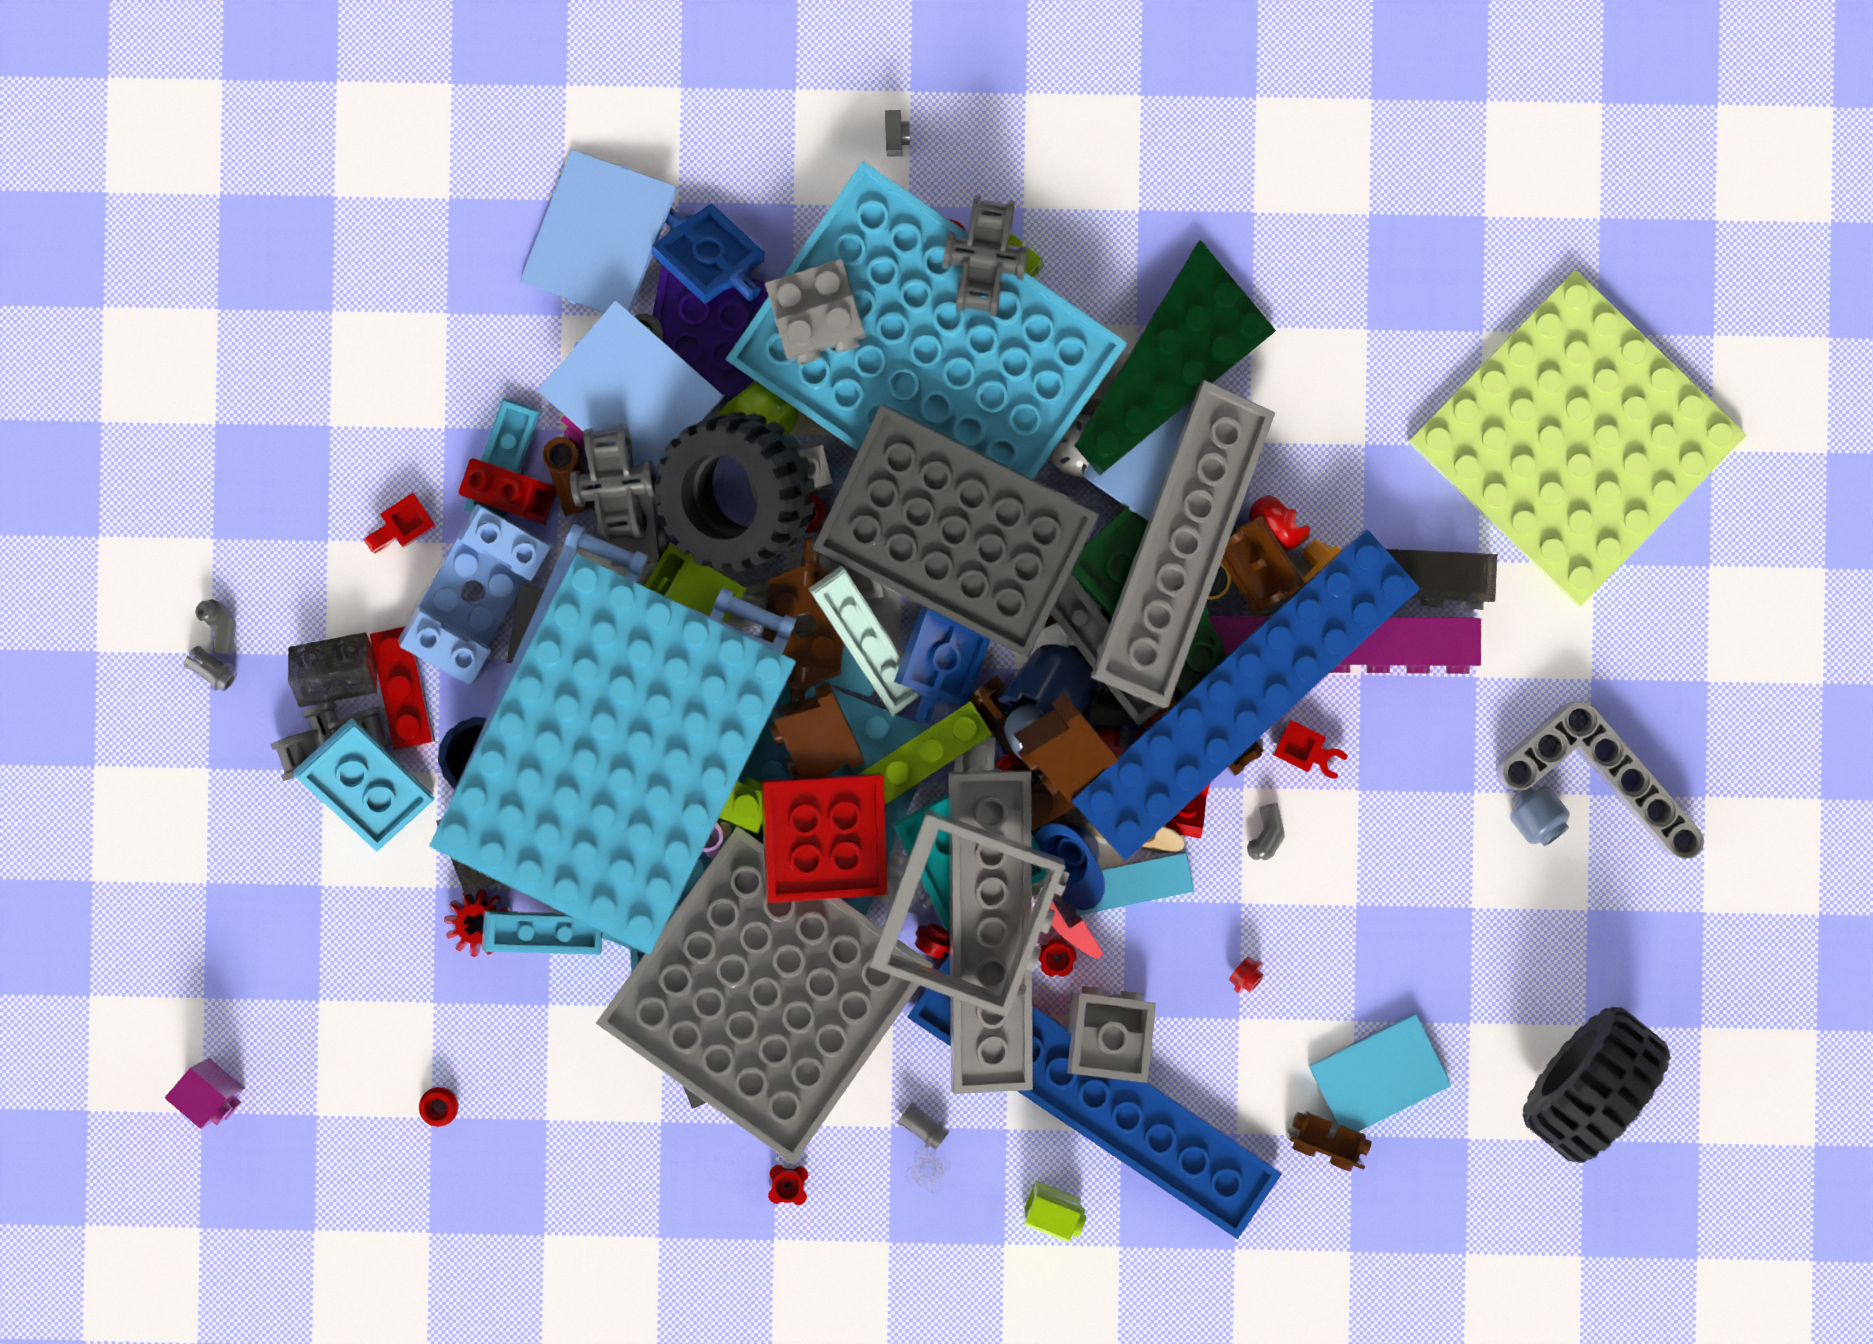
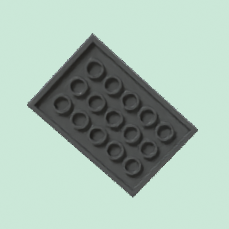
(955, 530)

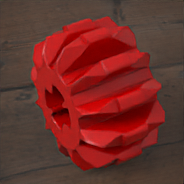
(463, 923)

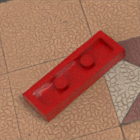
(401, 691)

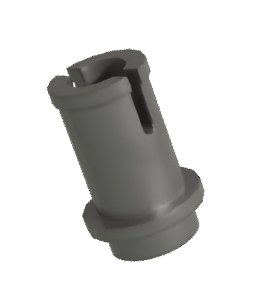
(212, 670)
(923, 1126)

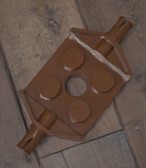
(819, 653)

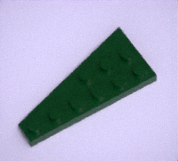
(1192, 337)
(1103, 573)

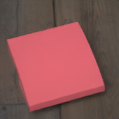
(1075, 932)

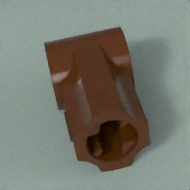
(561, 474)

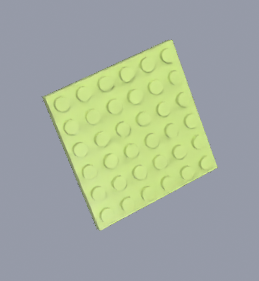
(1577, 438)

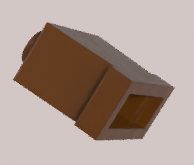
(815, 735)
(1064, 749)

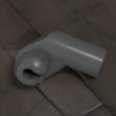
(221, 622)
(1270, 837)

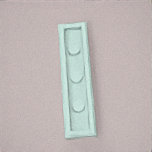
(863, 637)

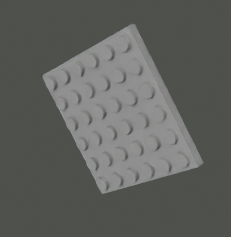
(760, 1000)

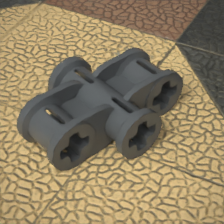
(988, 243)
(612, 468)
(323, 725)

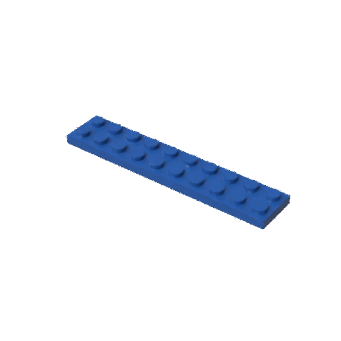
(1245, 694)
(1134, 1124)

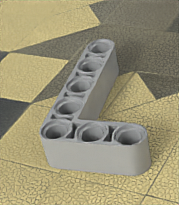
(1609, 771)

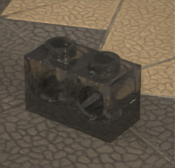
(332, 669)

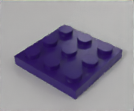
(708, 331)

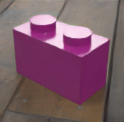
(206, 1094)

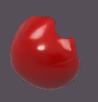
(1280, 520)

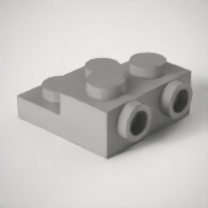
(815, 312)
(1110, 1035)

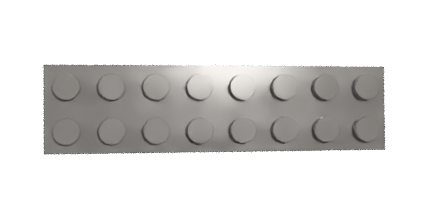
(1183, 544)
(987, 922)

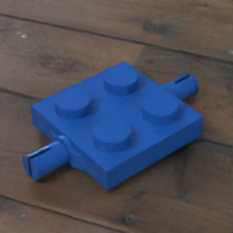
(709, 254)
(941, 662)

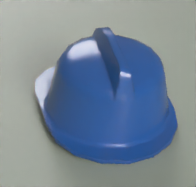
(1081, 852)

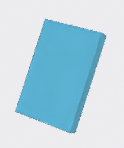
(364, 784)
(1380, 1074)

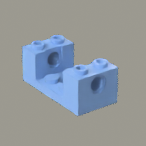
(458, 632)

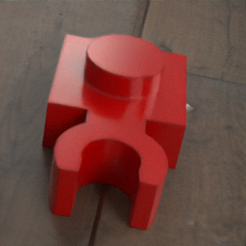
(1303, 748)

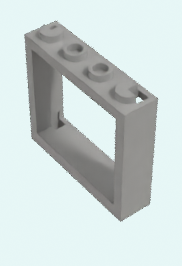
(1027, 952)

